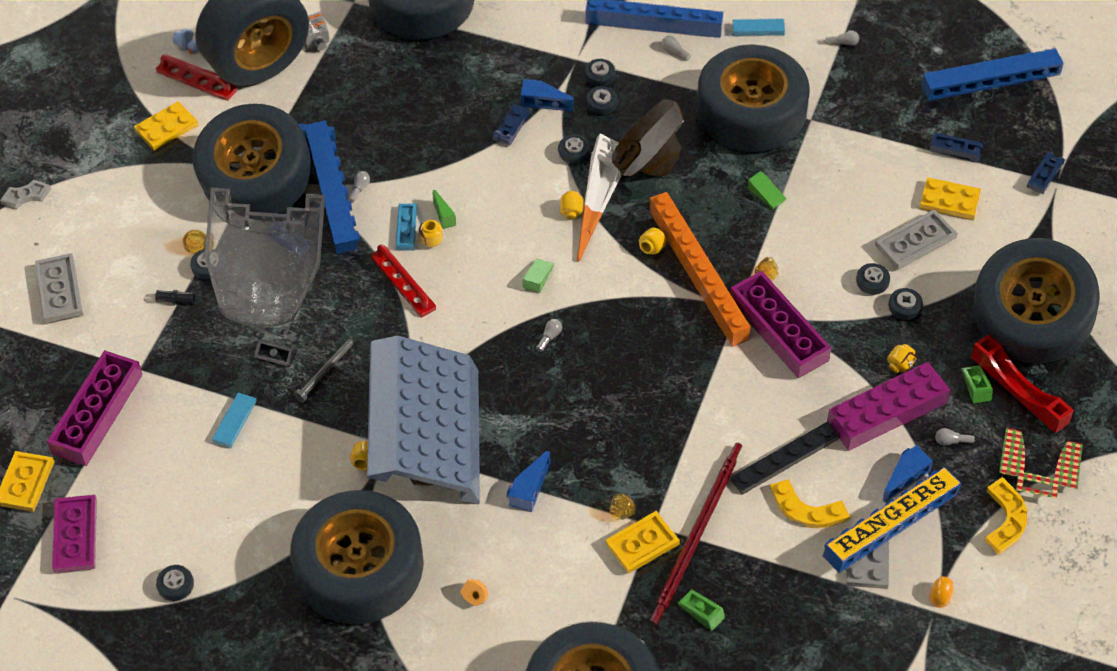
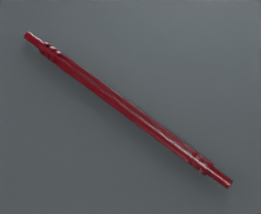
(695, 534)

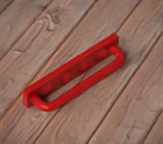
(169, 62)
(382, 255)

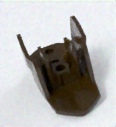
(653, 142)

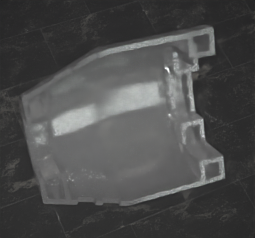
(262, 260)

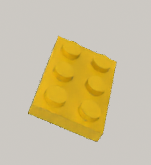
(166, 125)
(950, 198)
(25, 481)
(642, 542)

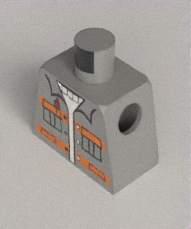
(317, 33)

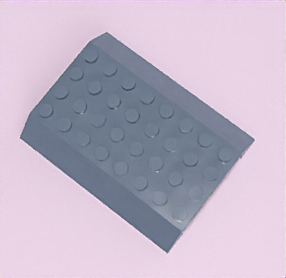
(423, 415)

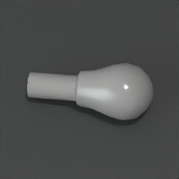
(848, 38)
(671, 44)
(361, 180)
(552, 329)
(947, 437)

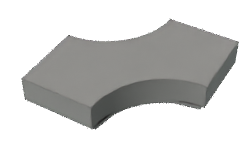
(18, 196)

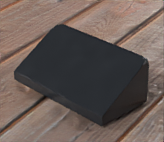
(275, 352)

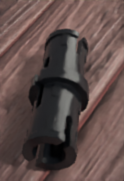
(175, 297)

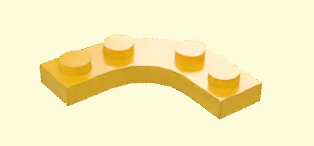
(1015, 513)
(811, 516)

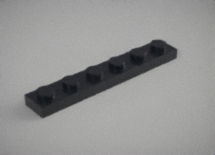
(785, 457)

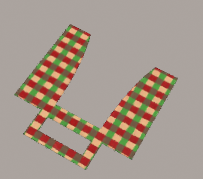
(1014, 461)

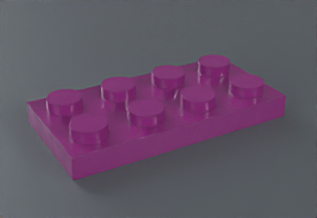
(74, 533)

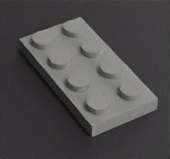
(916, 239)
(58, 288)

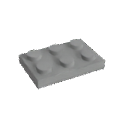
(871, 570)

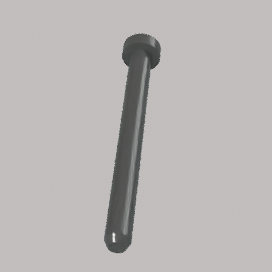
(301, 395)

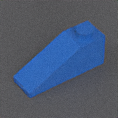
(543, 96)
(909, 469)
(528, 484)

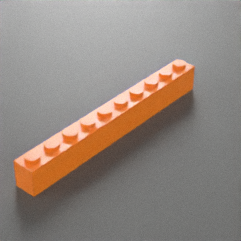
(700, 269)

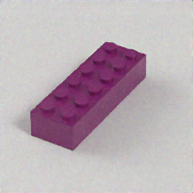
(780, 324)
(888, 406)
(95, 408)

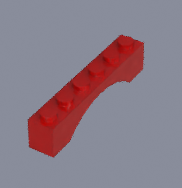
(1047, 408)

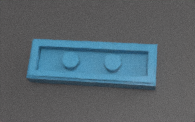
(758, 27)
(406, 227)
(234, 420)

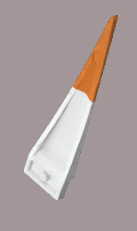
(600, 186)

